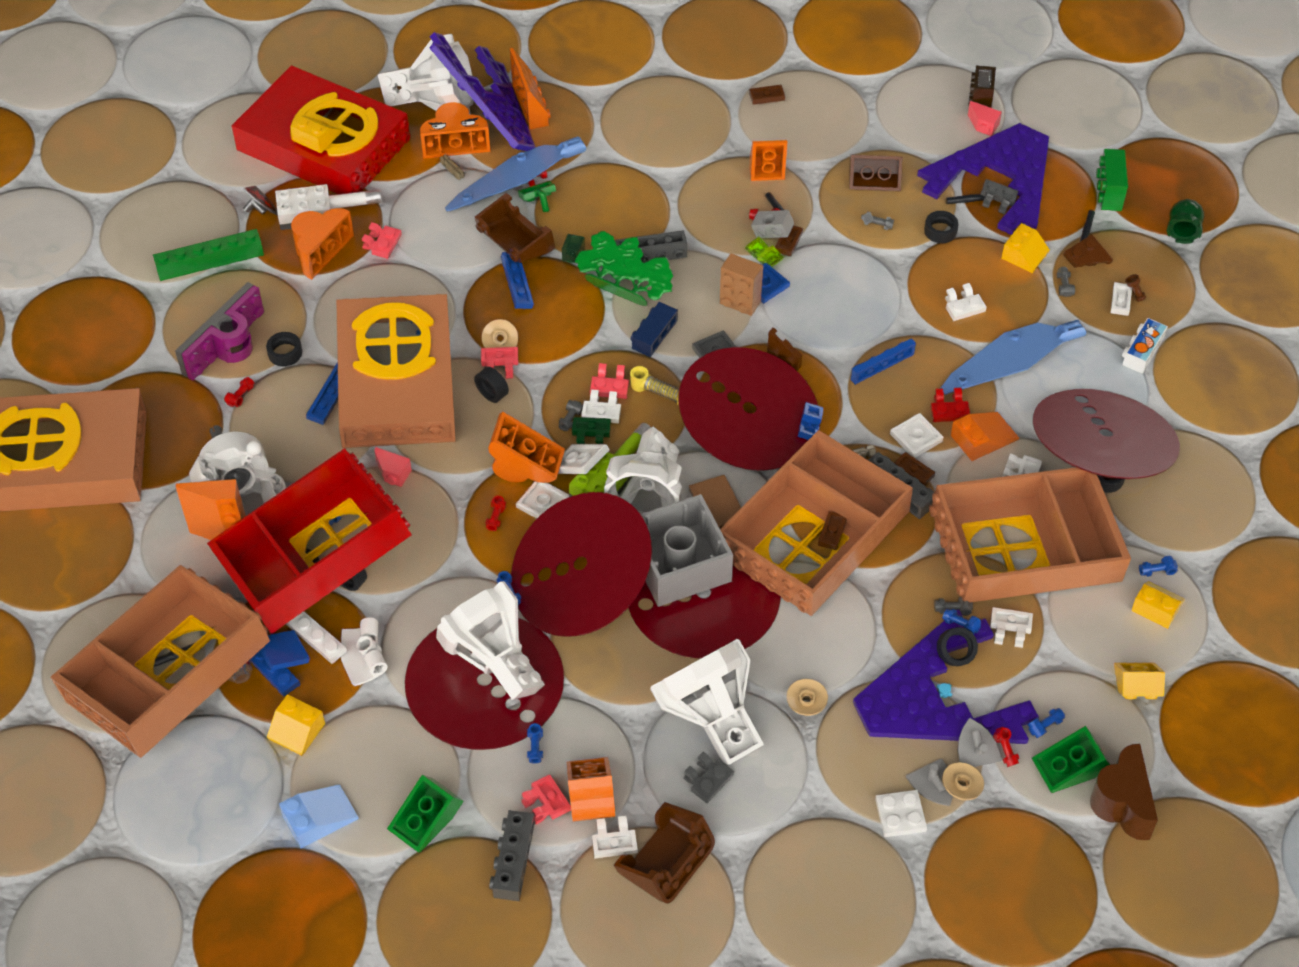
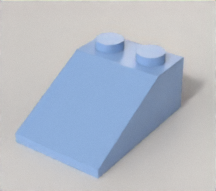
(317, 813)

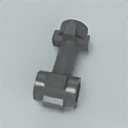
(868, 218)
(1065, 289)
(573, 407)
(964, 606)

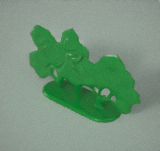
(624, 263)

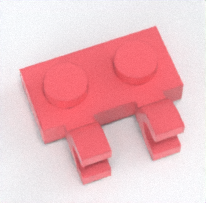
(386, 240)
(500, 357)
(606, 385)
(550, 796)

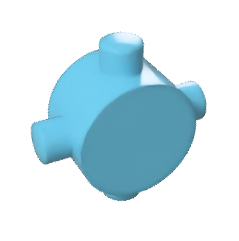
(944, 690)

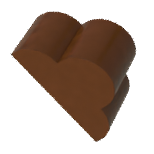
(1125, 794)

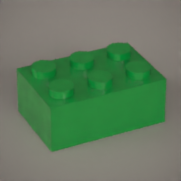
(1112, 179)

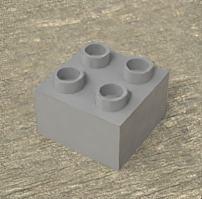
(686, 551)

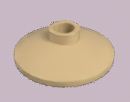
(496, 328)
(810, 690)
(966, 775)

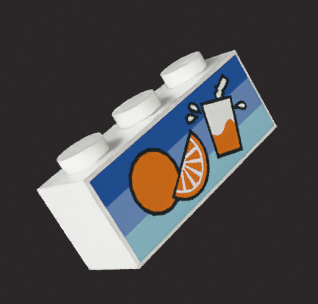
(1144, 345)

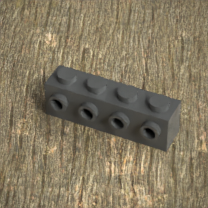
(669, 245)
(921, 495)
(513, 855)

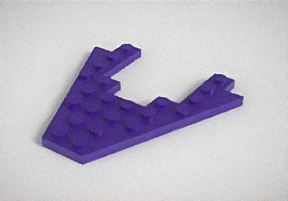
(497, 106)
(1012, 152)
(909, 706)

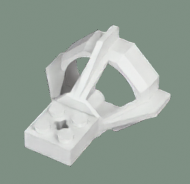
(426, 80)
(651, 469)
(490, 630)
(718, 709)

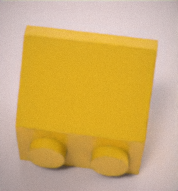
(313, 133)
(1025, 248)
(1157, 604)
(1139, 680)
(295, 725)

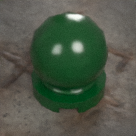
(1185, 221)

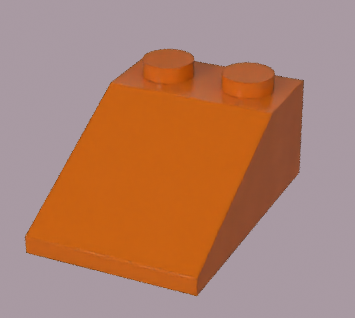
(768, 160)
(982, 434)

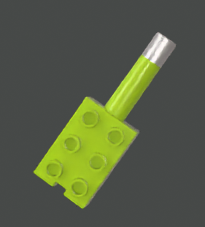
(596, 478)

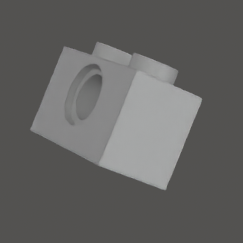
(772, 224)

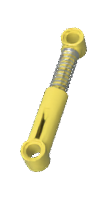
(641, 380)

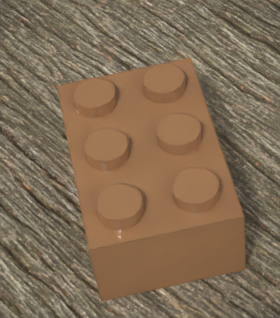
(741, 284)

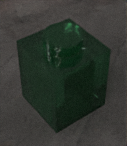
(572, 246)

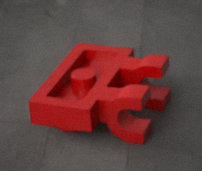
(949, 411)

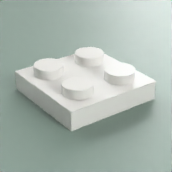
(916, 435)
(900, 813)

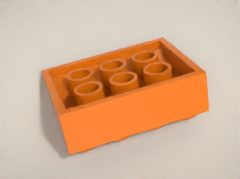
(528, 93)
(210, 506)

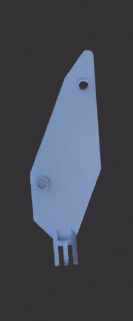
(517, 171)
(1012, 353)

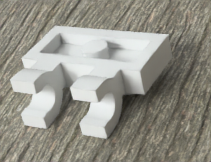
(965, 307)
(598, 409)
(1025, 465)
(1012, 621)
(614, 843)

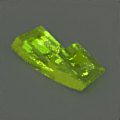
(763, 252)

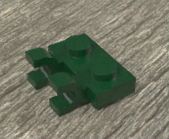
(591, 428)

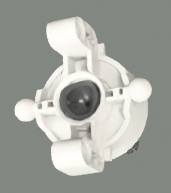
(239, 458)

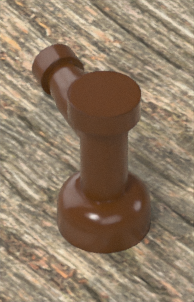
(1133, 282)

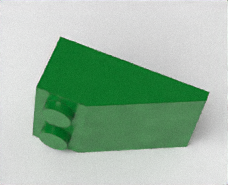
(1071, 761)
(424, 813)

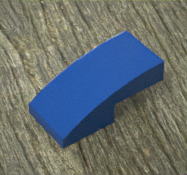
(810, 420)

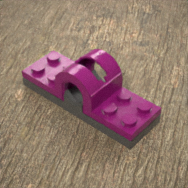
(223, 330)

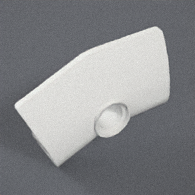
(363, 655)

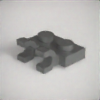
(999, 193)
(712, 781)

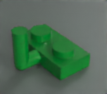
(540, 190)

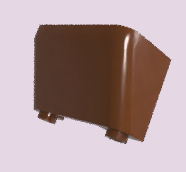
(513, 231)
(670, 854)

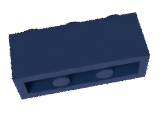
(654, 329)

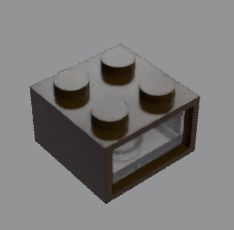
(983, 86)

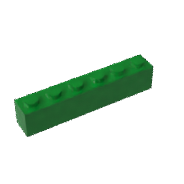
(208, 254)

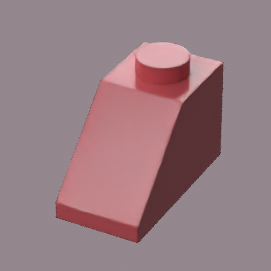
(984, 118)
(393, 466)

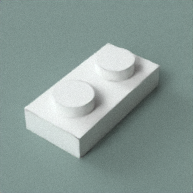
(1121, 299)

